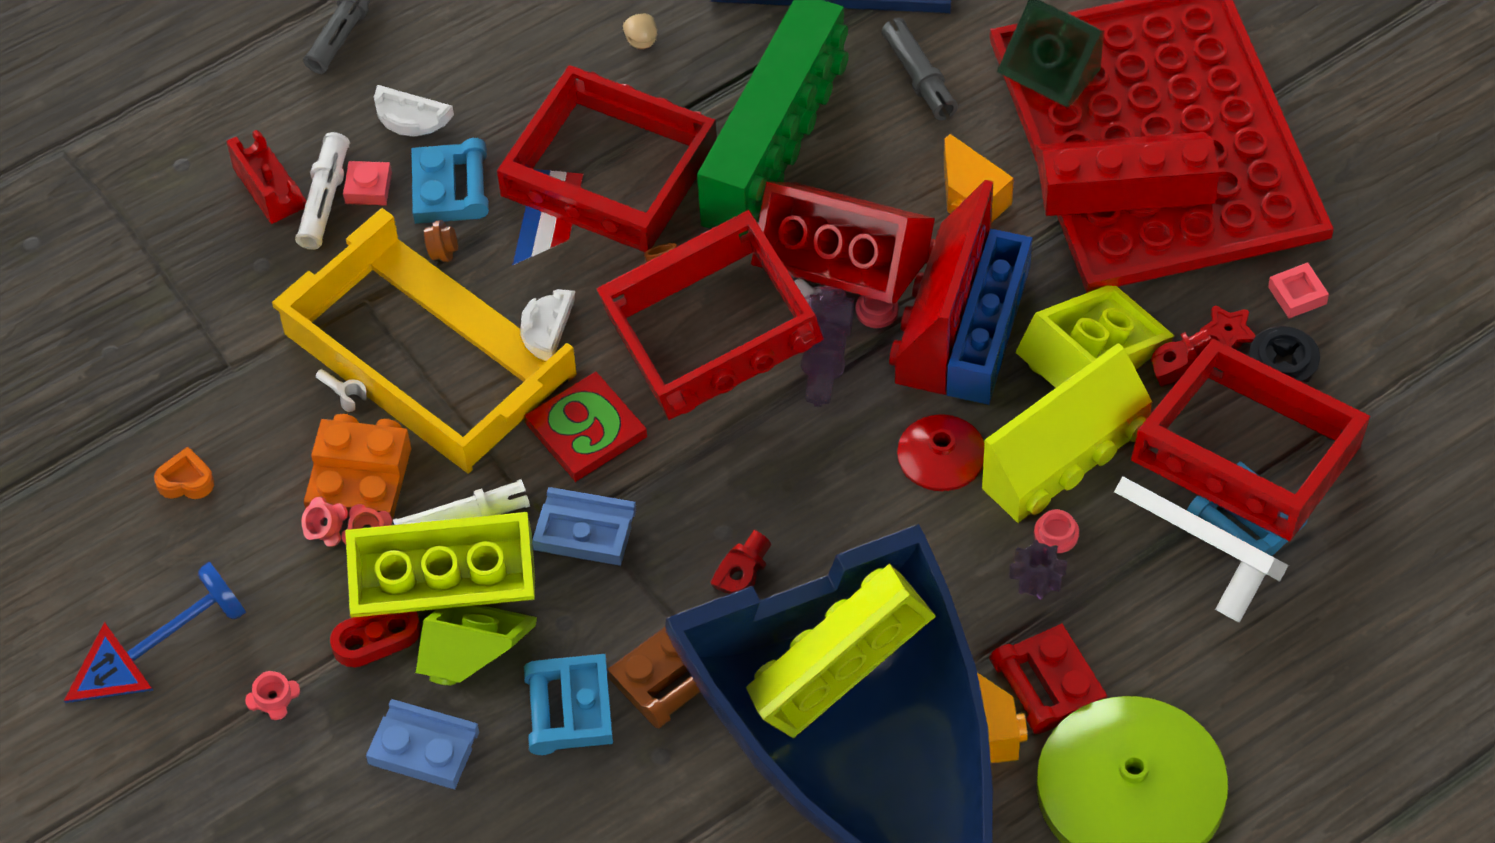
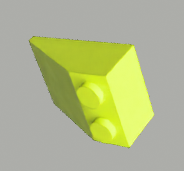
(1083, 328)

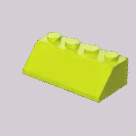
(1065, 435)
(440, 564)
(838, 651)

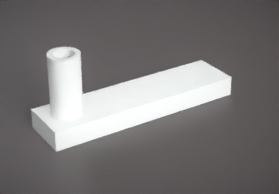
(1253, 564)

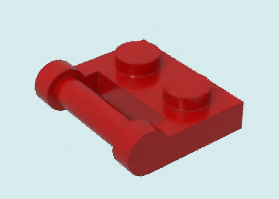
(1059, 670)

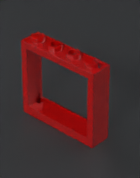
(587, 209)
(684, 267)
(1228, 482)

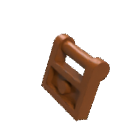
(648, 672)

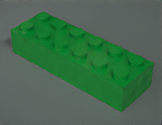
(774, 111)

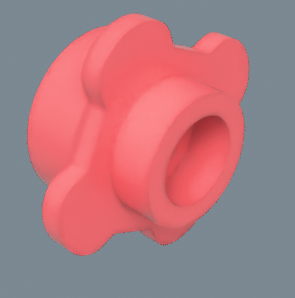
(364, 516)
(314, 518)
(269, 683)

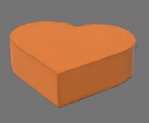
(185, 476)

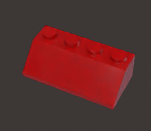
(1128, 173)
(844, 240)

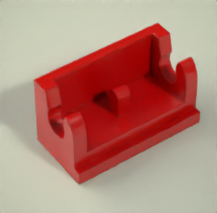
(265, 178)

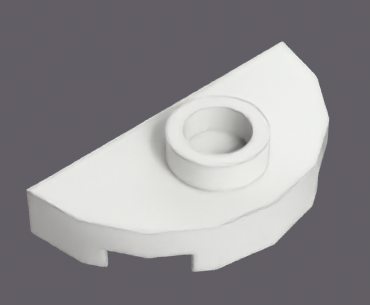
(410, 113)
(545, 321)

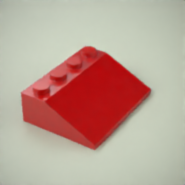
(942, 295)

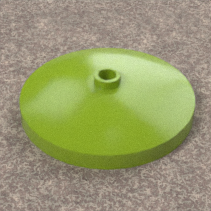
(1131, 775)

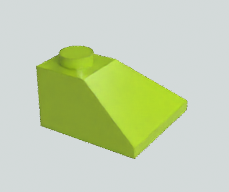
(466, 639)

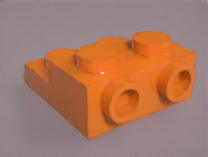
(359, 463)

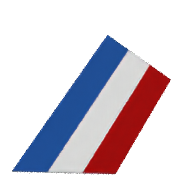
(542, 230)

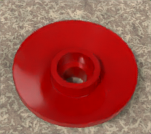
(937, 466)

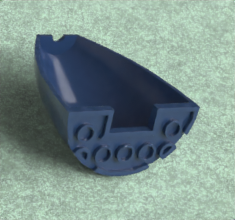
(896, 752)

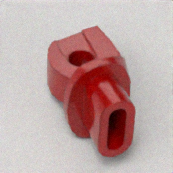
(1184, 354)
(742, 558)

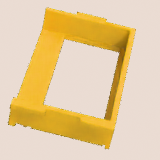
(378, 249)

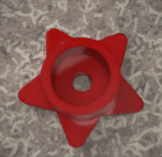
(1236, 320)

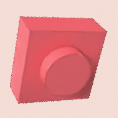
(367, 183)
(1298, 290)

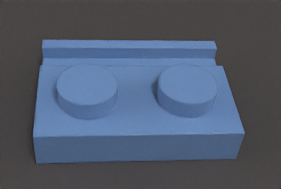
(584, 526)
(422, 744)

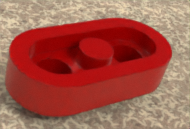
(374, 636)

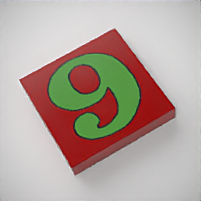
(585, 426)

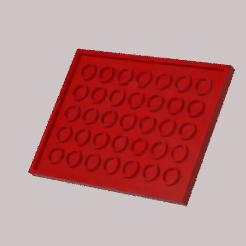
(1179, 73)

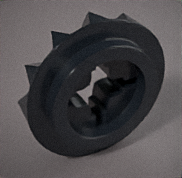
(1286, 341)

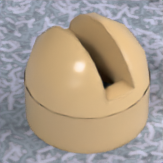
(640, 31)

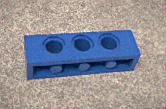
(989, 316)

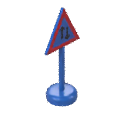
(111, 669)

